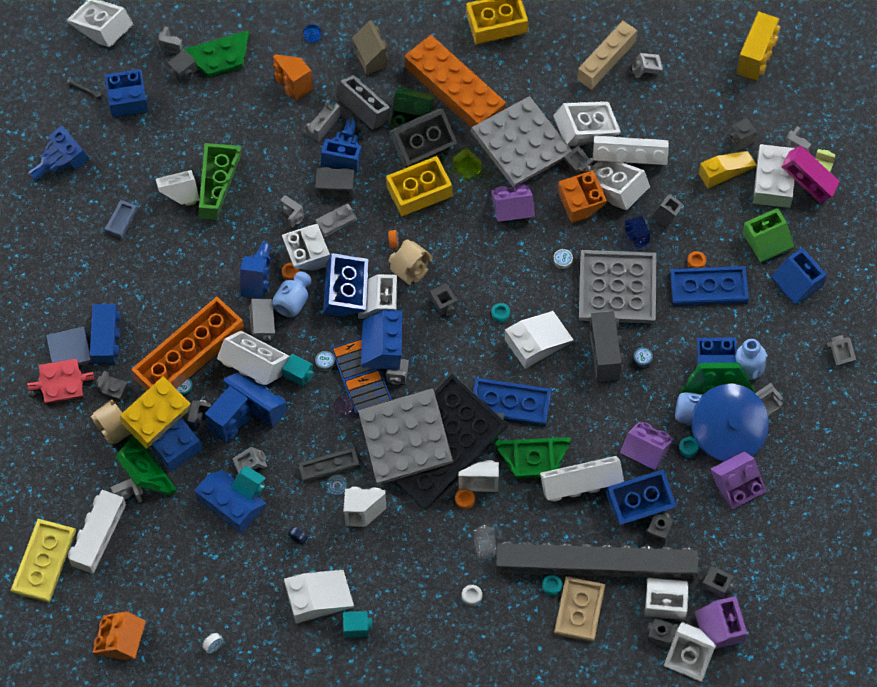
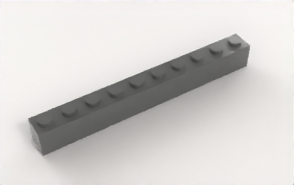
(597, 561)

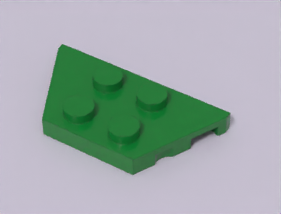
(220, 54)
(715, 374)
(533, 456)
(143, 468)

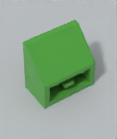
(768, 235)

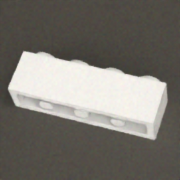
(630, 150)
(581, 478)
(97, 531)

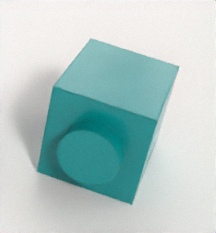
(298, 370)
(248, 483)
(356, 624)

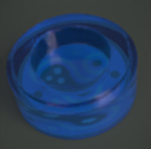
(312, 33)

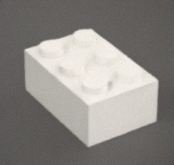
(772, 182)
(252, 357)

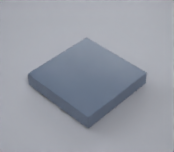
(69, 345)

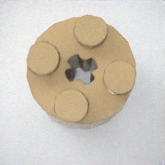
(410, 262)
(108, 419)

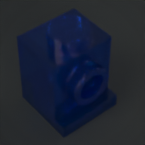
(637, 231)

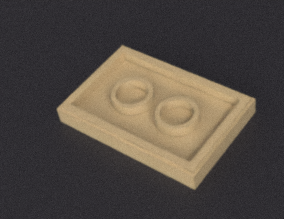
(579, 609)

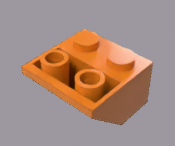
(293, 75)
(581, 196)
(119, 636)

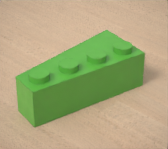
(217, 174)

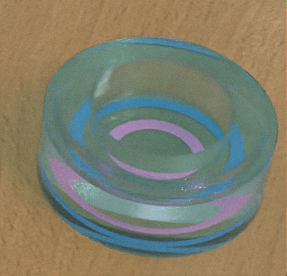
(337, 484)

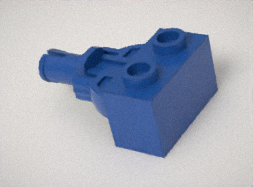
(342, 151)
(60, 154)
(255, 273)

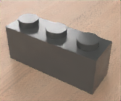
(363, 102)

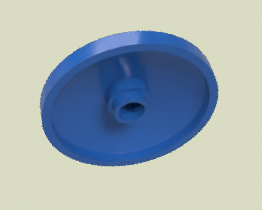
(729, 422)

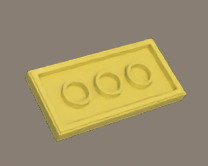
(43, 560)

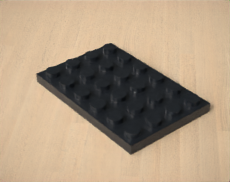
(469, 432)

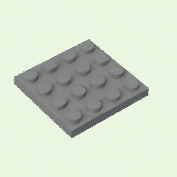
(521, 141)
(618, 284)
(405, 436)

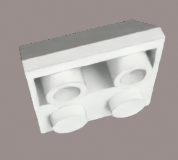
(307, 248)
(380, 295)
(363, 505)
(666, 598)

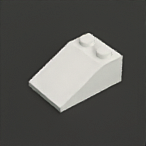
(101, 21)
(583, 121)
(620, 182)
(537, 338)
(318, 594)

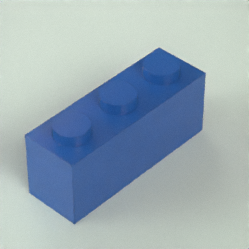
(104, 334)

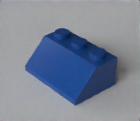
(345, 285)
(382, 340)
(261, 401)
(640, 497)
(225, 502)

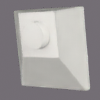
(179, 187)
(480, 477)
(690, 652)

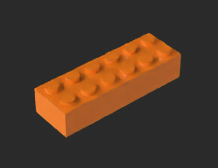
(453, 82)
(189, 346)

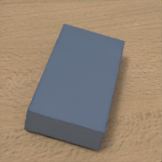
(121, 219)

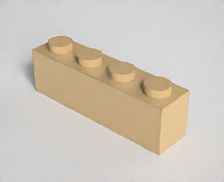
(607, 55)

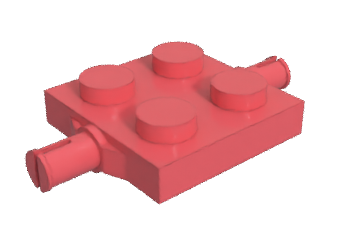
(61, 381)

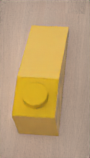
(725, 167)

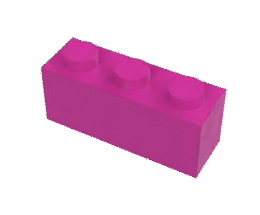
(810, 174)

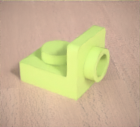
(826, 158)

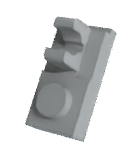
(336, 220)

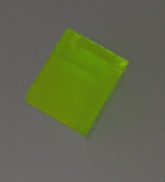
(466, 164)

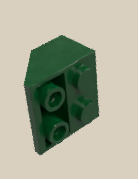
(409, 106)

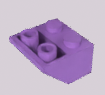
(513, 202)
(646, 445)
(738, 479)
(722, 622)

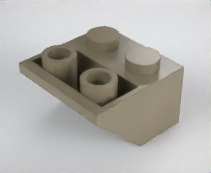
(370, 48)

